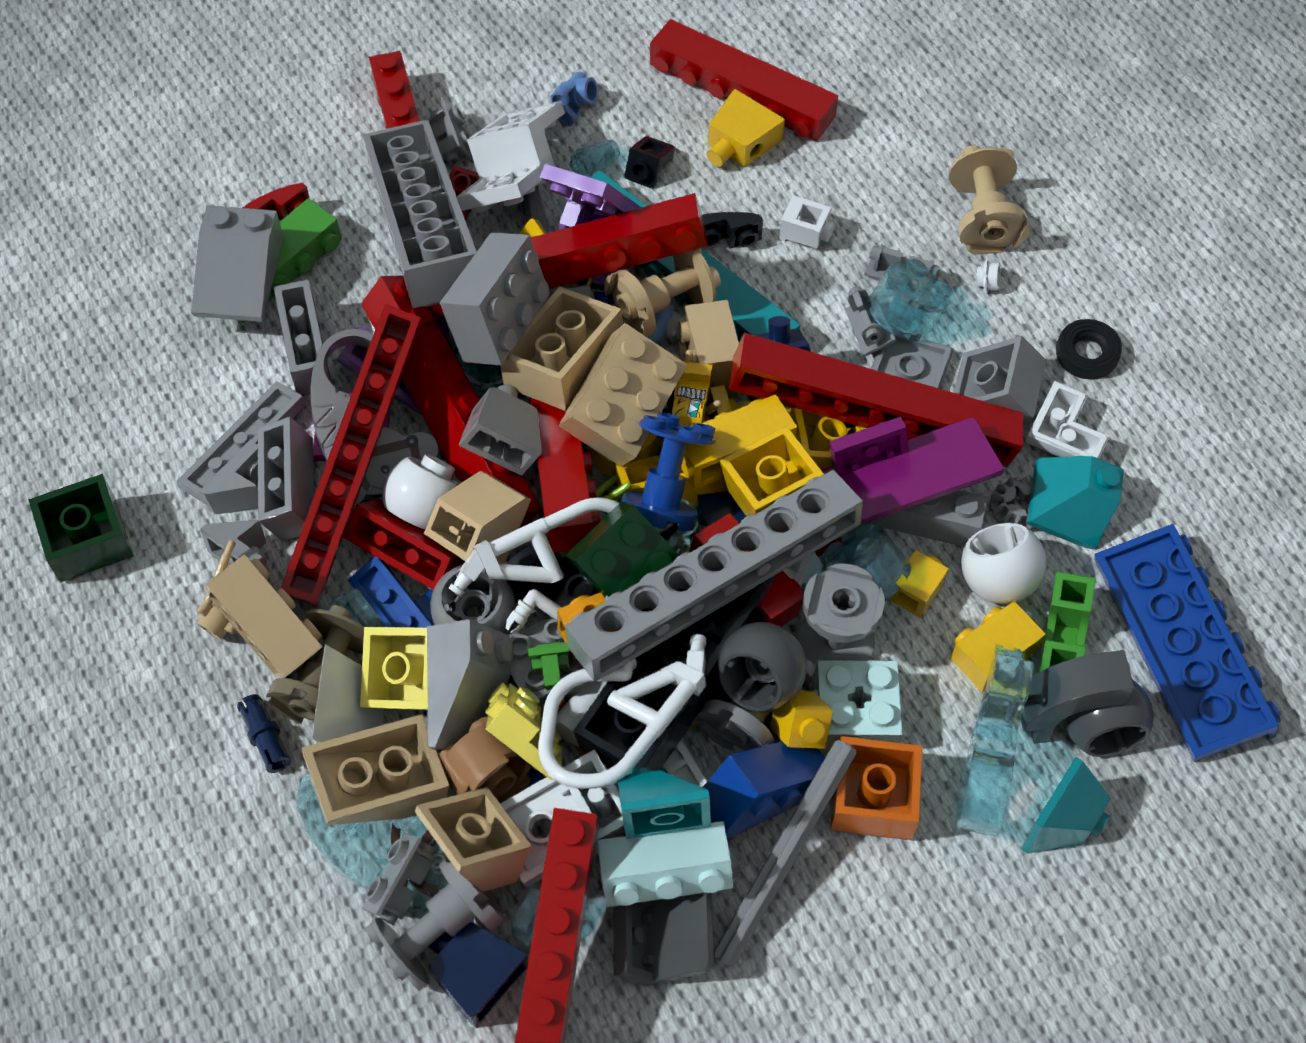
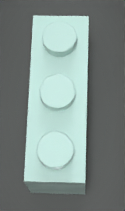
(665, 865)

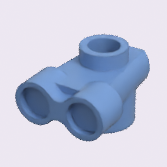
(574, 94)

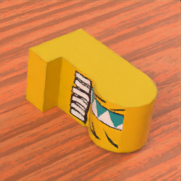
(692, 393)

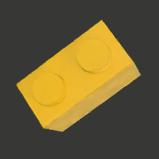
(1005, 627)

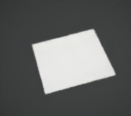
(338, 699)

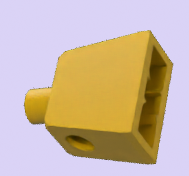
(742, 131)

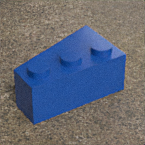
(760, 784)

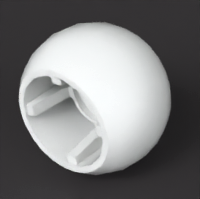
(415, 486)
(1004, 563)

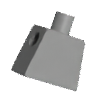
(504, 430)

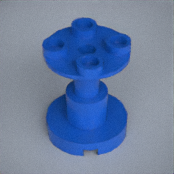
(665, 486)

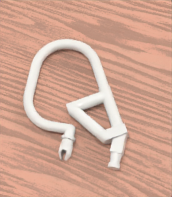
(485, 556)
(689, 681)

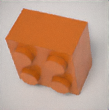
(879, 790)

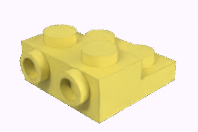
(516, 720)

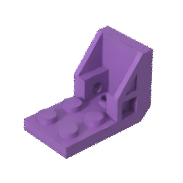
(586, 201)

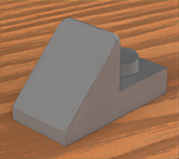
(234, 484)
(246, 534)

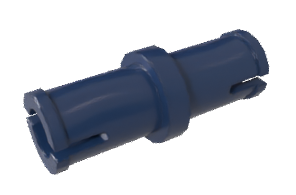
(263, 733)

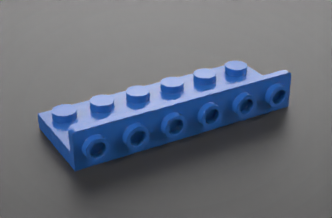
(1187, 643)

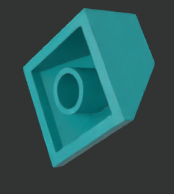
(1074, 497)
(661, 803)
(1071, 812)

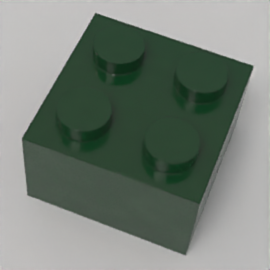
(80, 528)
(621, 551)

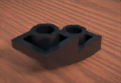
(735, 227)

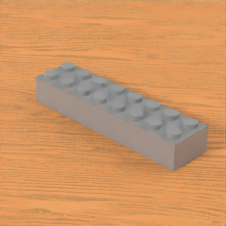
(420, 210)

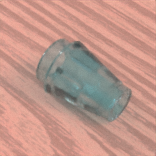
(594, 157)

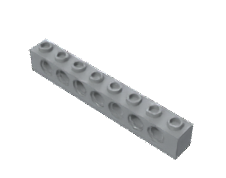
(807, 522)

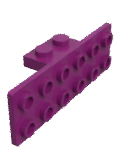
(904, 472)

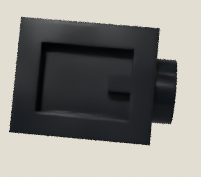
(646, 160)

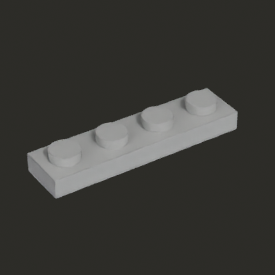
(272, 406)

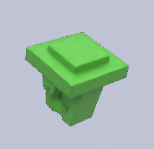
(549, 658)

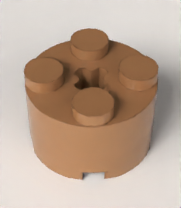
(483, 762)

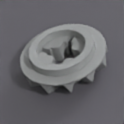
(1004, 498)

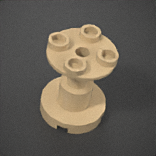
(992, 220)
(651, 295)

